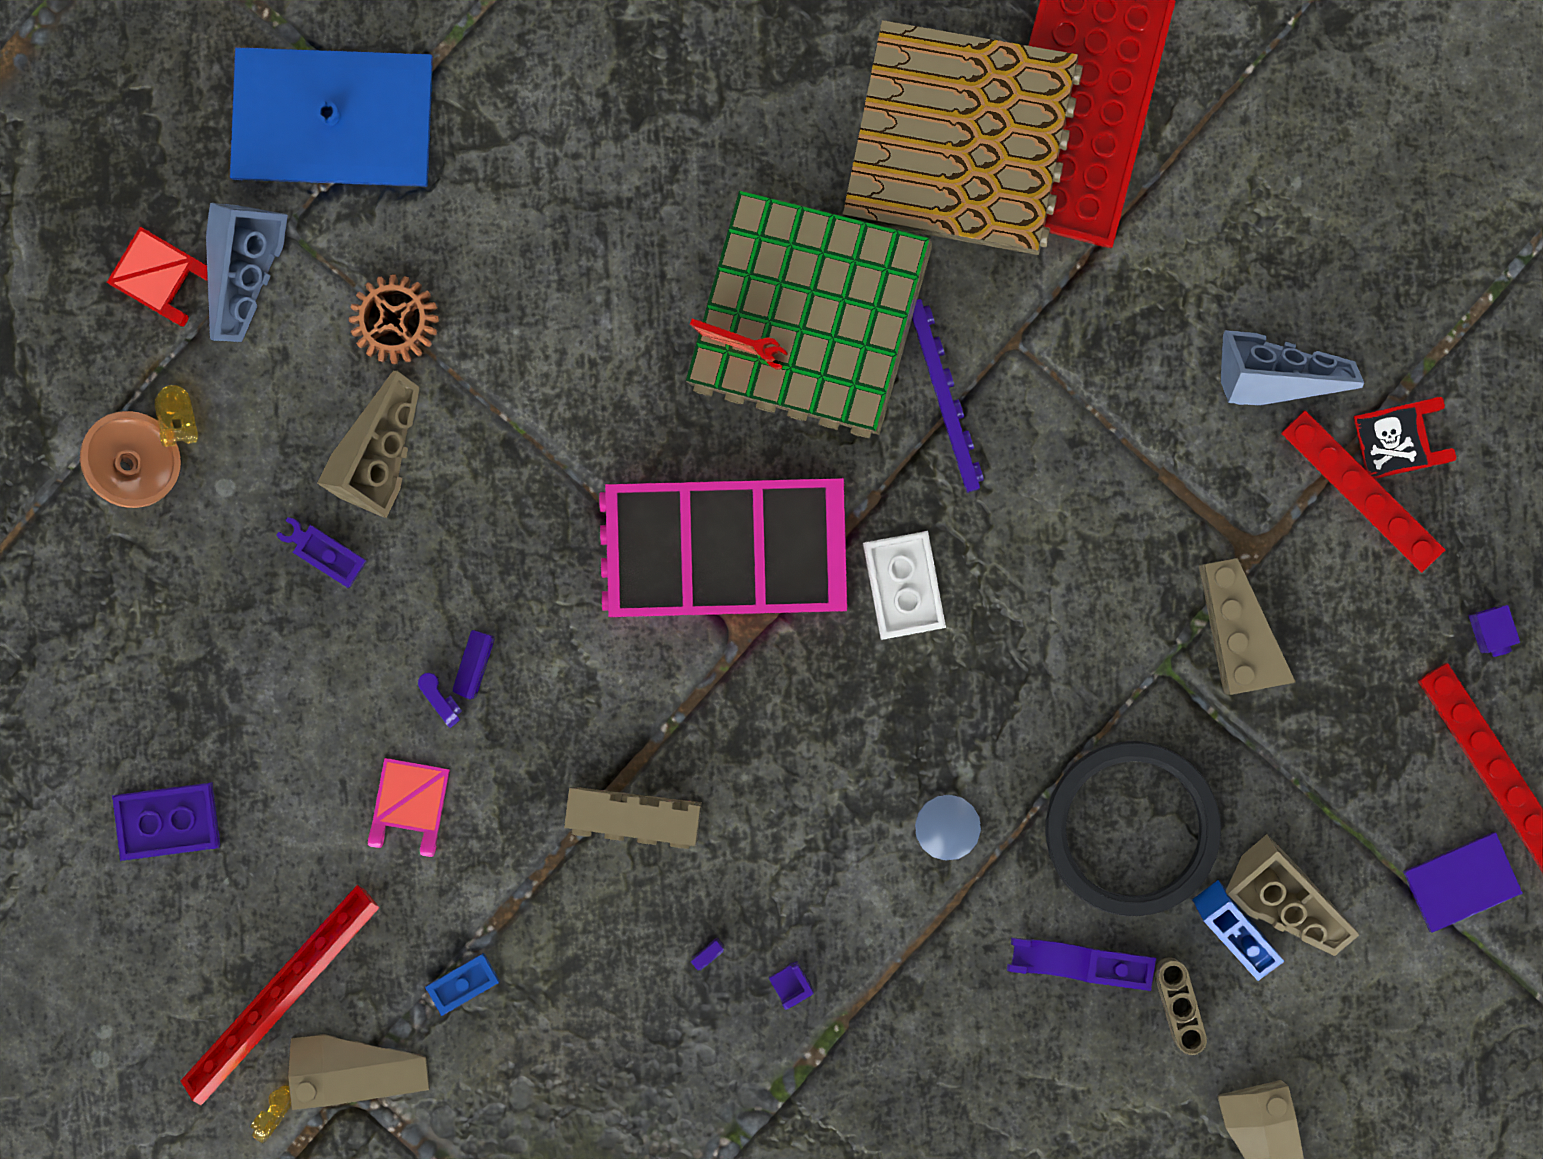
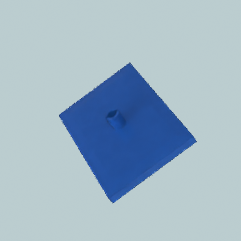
(331, 117)

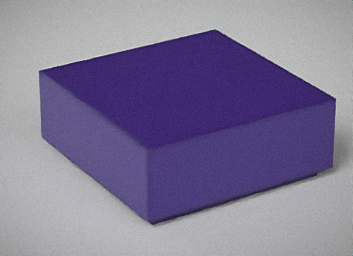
(707, 954)

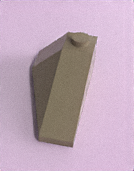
(1262, 1121)

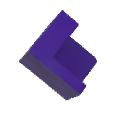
(791, 985)

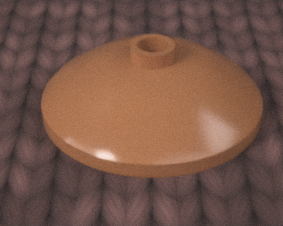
(133, 440)

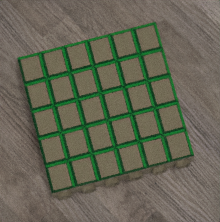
(829, 295)

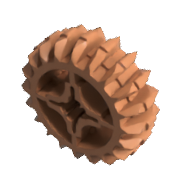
(381, 327)

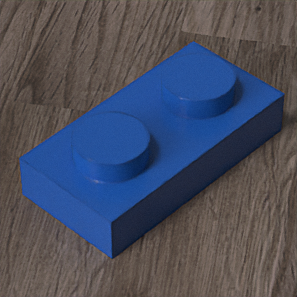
(462, 984)

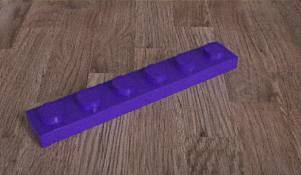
(950, 409)

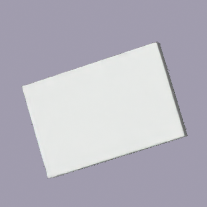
(904, 585)

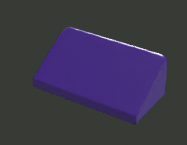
(473, 664)

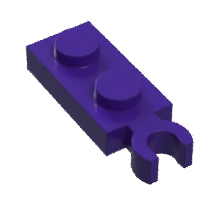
(324, 553)

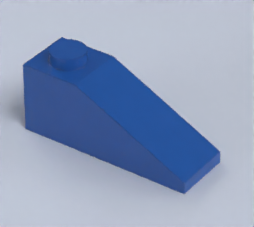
(1237, 930)

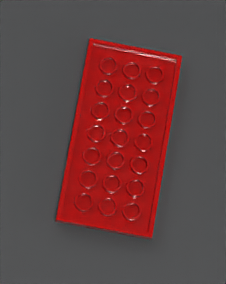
(1120, 59)

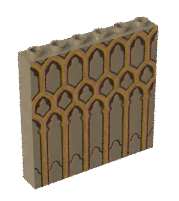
(962, 137)

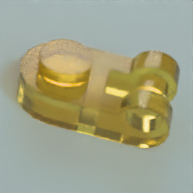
(175, 404)
(267, 1122)

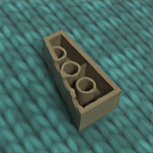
(1241, 635)
(633, 816)

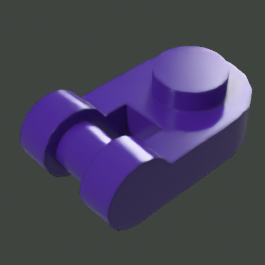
(446, 708)

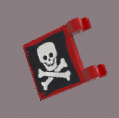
(1397, 440)

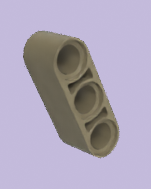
(1191, 1017)

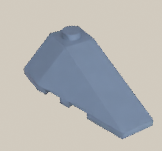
(239, 256)
(1271, 373)

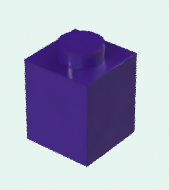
(1494, 630)

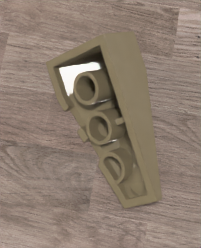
(370, 455)
(1278, 892)
(344, 1071)

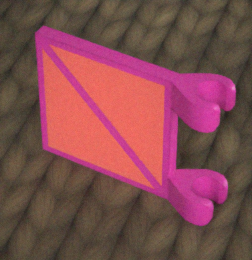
(410, 799)

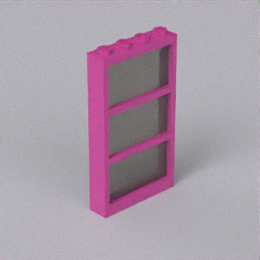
(724, 547)

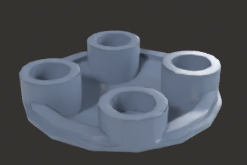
(947, 827)

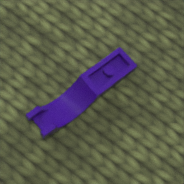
(1082, 963)

